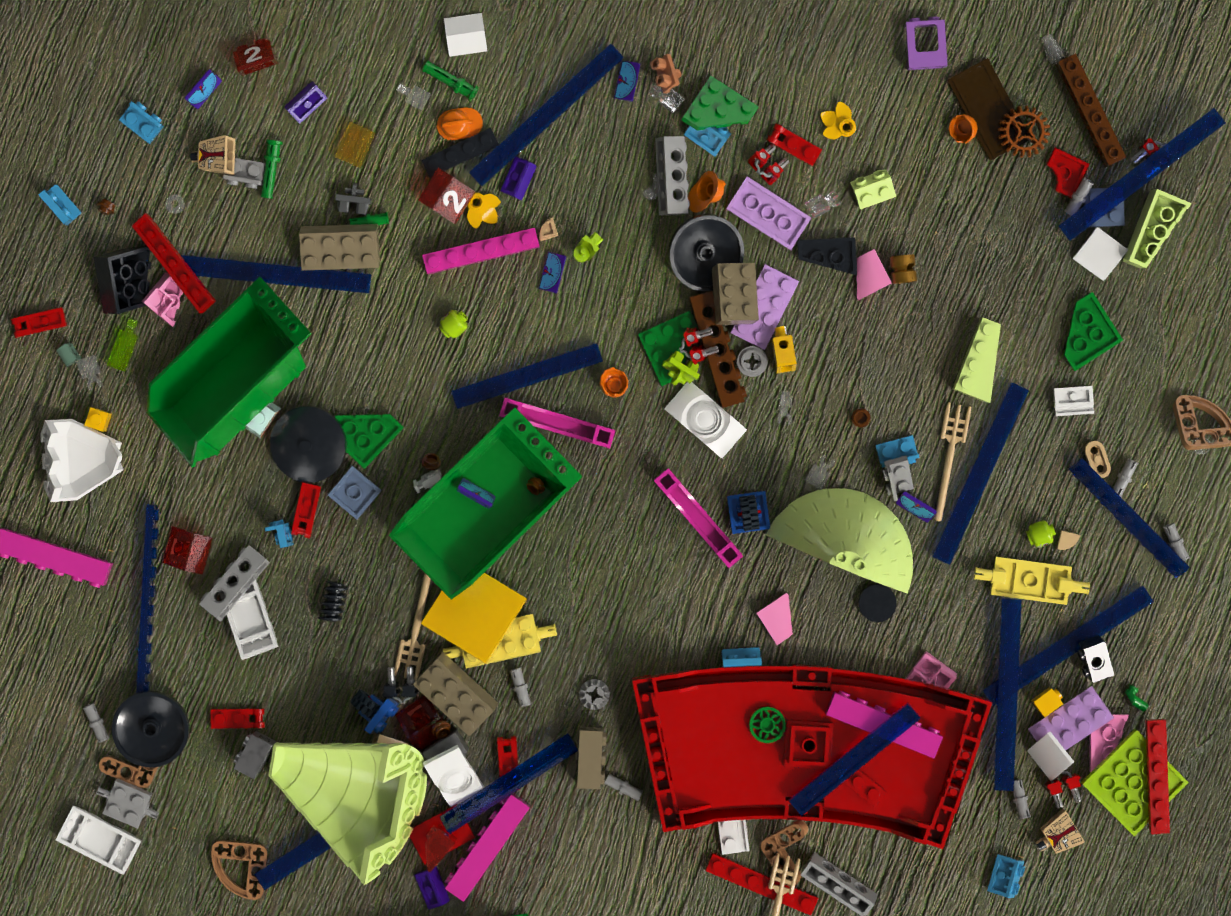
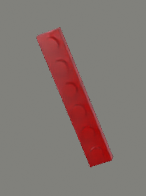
(173, 263)
(1157, 776)
(759, 883)

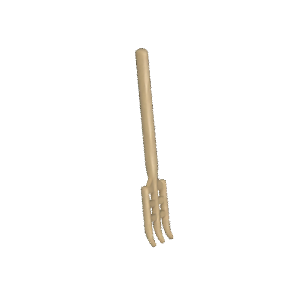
(952, 439)
(413, 643)
(780, 889)

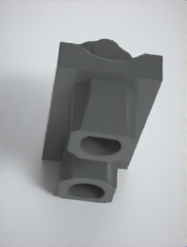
(344, 200)

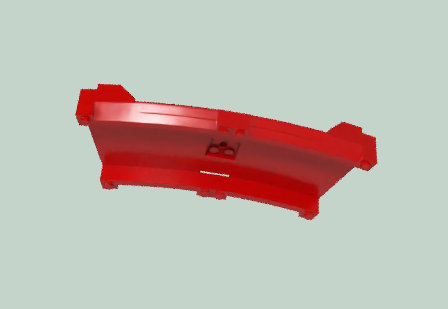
(716, 771)

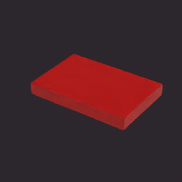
(419, 834)

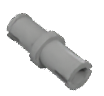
(1079, 196)
(1125, 477)
(1175, 541)
(520, 687)
(96, 722)
(623, 787)
(1020, 800)

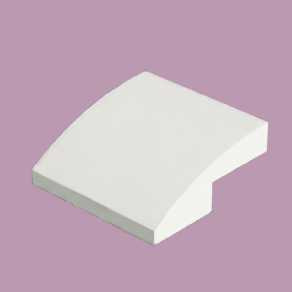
(1100, 254)
(1050, 756)

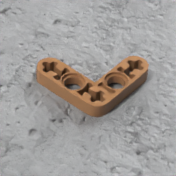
(135, 771)
(779, 845)

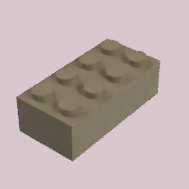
(339, 247)
(456, 694)

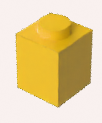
(98, 419)
(1047, 701)

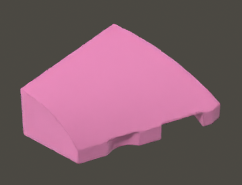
(870, 274)
(164, 299)
(777, 618)
(932, 671)

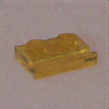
(355, 145)

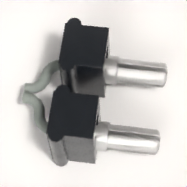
(392, 689)

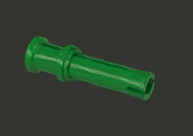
(458, 84)
(271, 158)

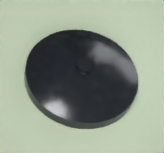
(700, 246)
(308, 444)
(150, 729)

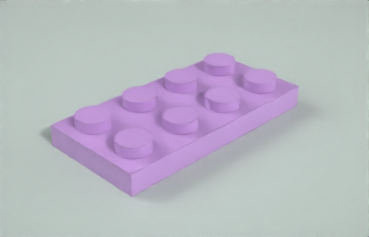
(768, 213)
(773, 296)
(1074, 719)

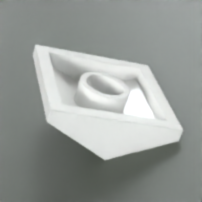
(465, 34)

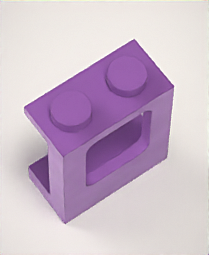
(928, 59)

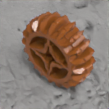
(1012, 144)

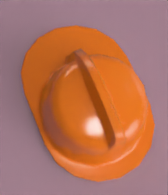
(459, 123)
(706, 191)

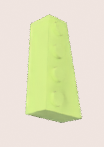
(1154, 225)
(978, 366)

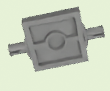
(127, 803)

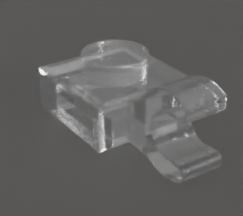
(416, 97)
(670, 101)
(820, 204)
(785, 402)

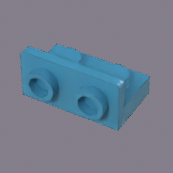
(141, 122)
(709, 139)
(60, 204)
(896, 449)
(283, 536)
(741, 657)
(1006, 876)

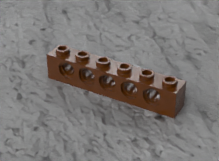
(1090, 110)
(726, 398)

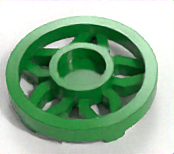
(767, 724)

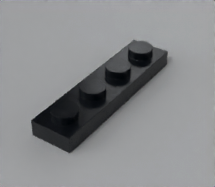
(460, 152)

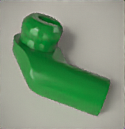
(1135, 700)

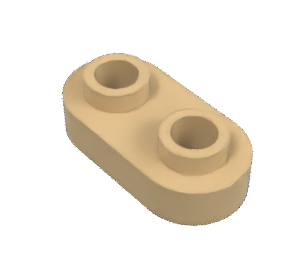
(1098, 458)

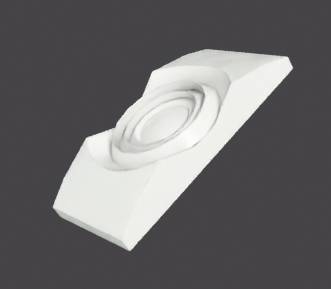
(705, 419)
(251, 623)
(453, 775)
(98, 839)

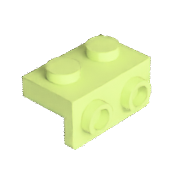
(873, 188)

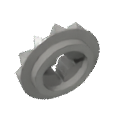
(758, 355)
(589, 686)

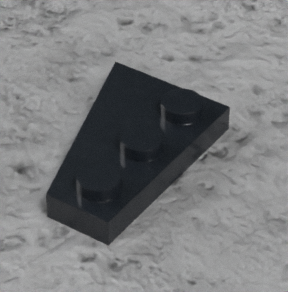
(830, 253)

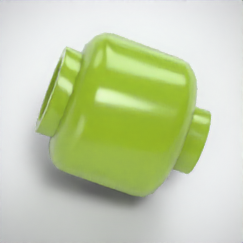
(453, 324)
(1041, 534)

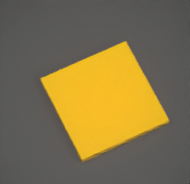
(476, 616)

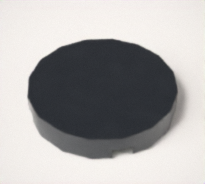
(877, 603)

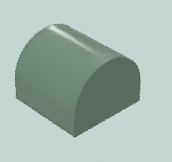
(68, 354)

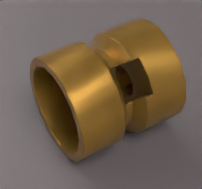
(903, 269)

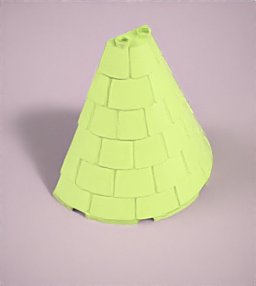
(848, 533)
(354, 796)

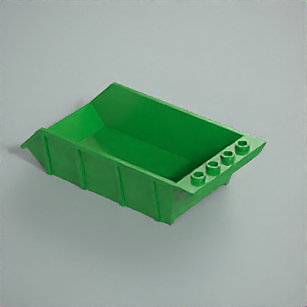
(228, 373)
(460, 538)

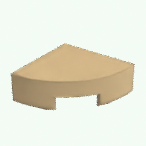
(548, 230)
(1067, 540)

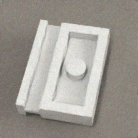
(1073, 400)
(427, 480)
(733, 836)

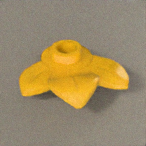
(836, 119)
(484, 211)

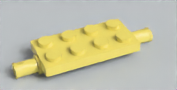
(1031, 580)
(520, 640)

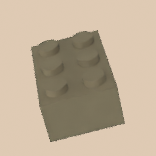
(735, 293)
(591, 758)

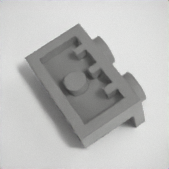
(246, 172)
(898, 476)

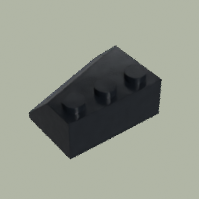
(123, 279)

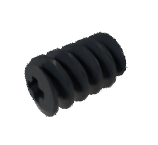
(333, 601)

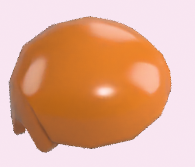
(963, 128)
(613, 382)

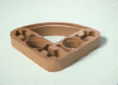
(1193, 431)
(248, 856)

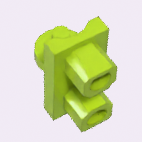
(587, 247)
(679, 371)

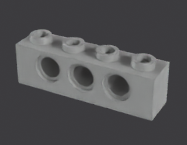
(666, 184)
(245, 579)
(839, 884)

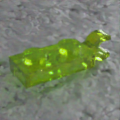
(123, 347)

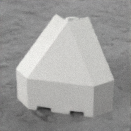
(77, 459)

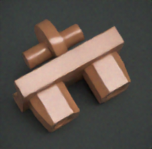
(667, 75)

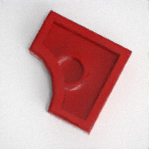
(1068, 171)

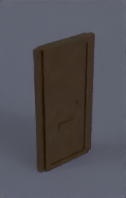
(986, 101)

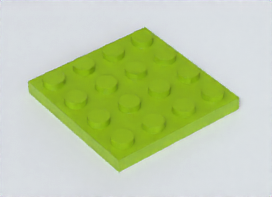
(1122, 783)

